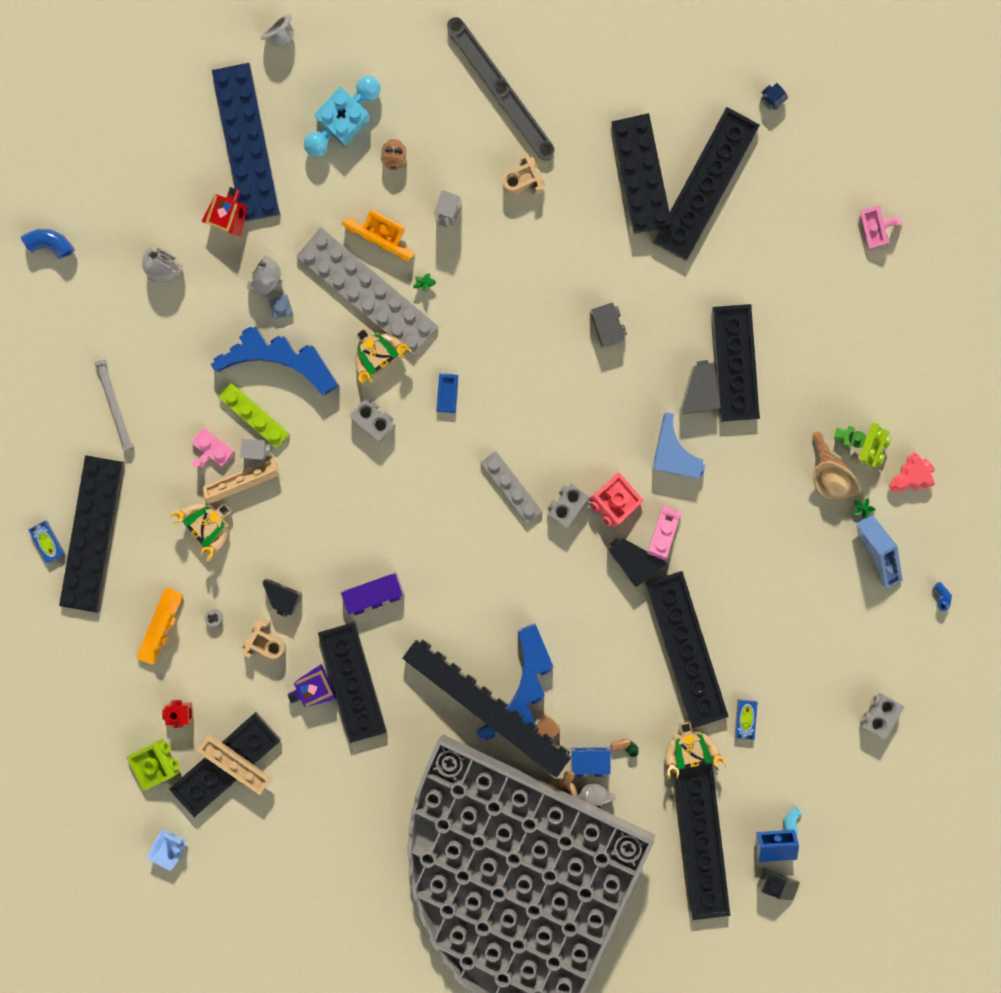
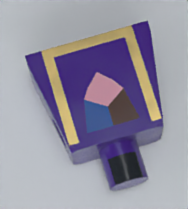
(313, 688)

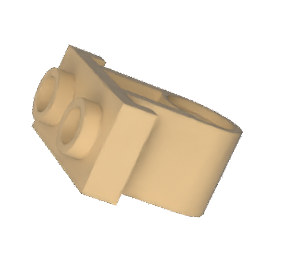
(525, 176)
(262, 640)

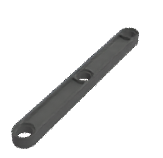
(492, 77)

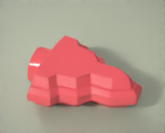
(913, 474)

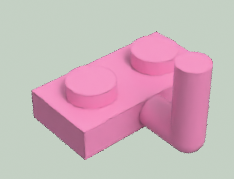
(876, 226)
(212, 448)

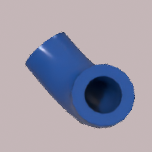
(48, 239)

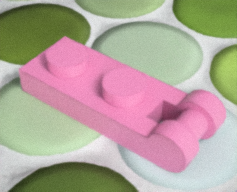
(664, 533)

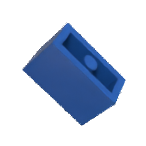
(591, 761)
(776, 845)

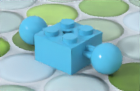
(340, 104)

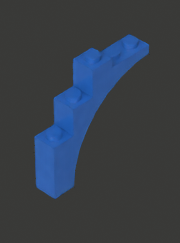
(256, 348)
(529, 690)

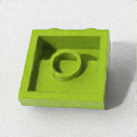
(874, 445)
(153, 764)

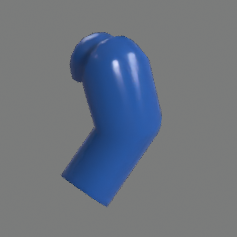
(945, 596)

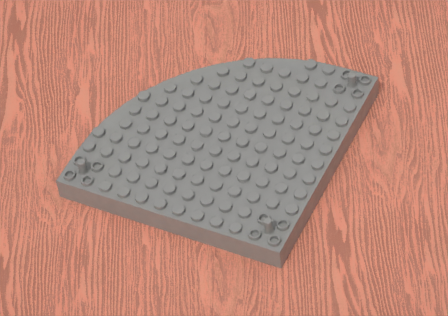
(516, 874)

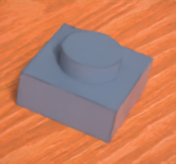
(281, 306)

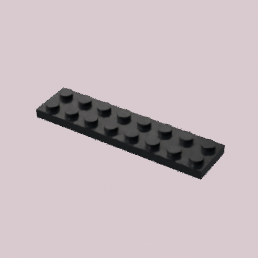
(707, 183)
(91, 534)
(687, 649)
(702, 842)

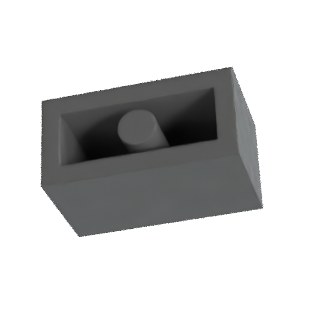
(608, 324)

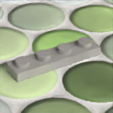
(511, 486)

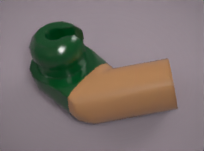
(627, 745)

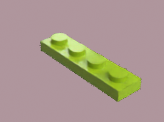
(254, 415)

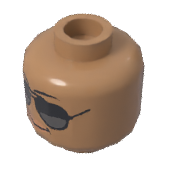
(393, 154)

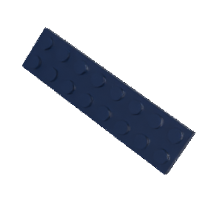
(246, 140)

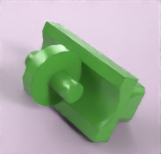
(850, 437)

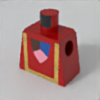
(226, 213)

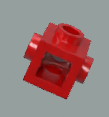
(177, 714)

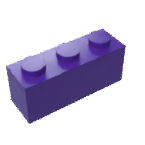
(372, 594)

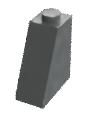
(701, 390)

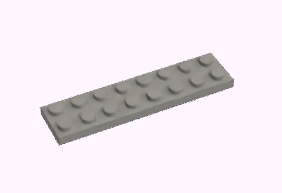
(366, 290)

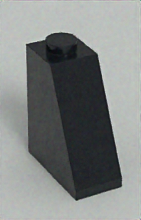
(634, 560)

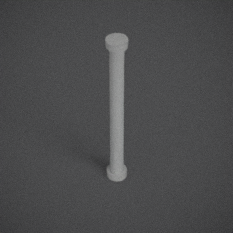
(114, 405)

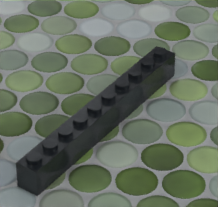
(487, 708)

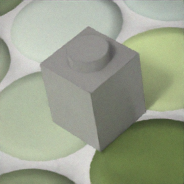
(255, 449)

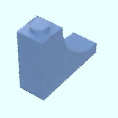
(671, 456)
(882, 550)

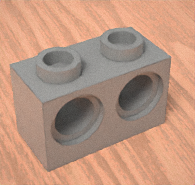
(447, 208)
(369, 424)
(572, 507)
(886, 718)

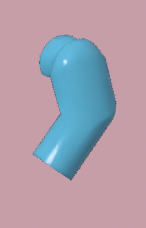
(790, 819)

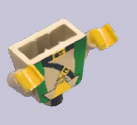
(376, 354)
(206, 525)
(691, 750)

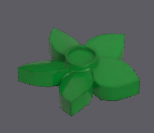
(424, 282)
(863, 508)

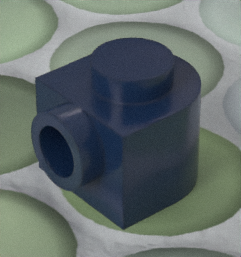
(774, 96)

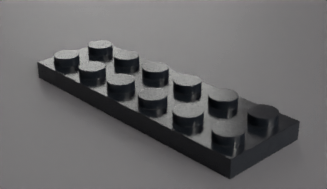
(641, 173)
(735, 362)
(352, 682)
(208, 781)

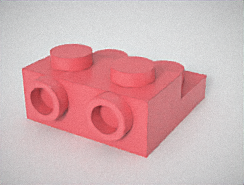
(615, 500)

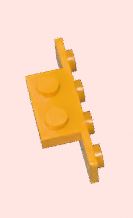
(382, 232)
(160, 624)

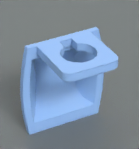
(166, 849)

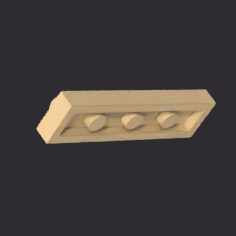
(240, 481)
(234, 764)

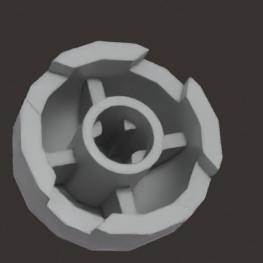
(160, 266)
(265, 277)

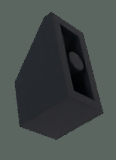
(281, 597)
(777, 885)

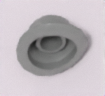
(280, 32)

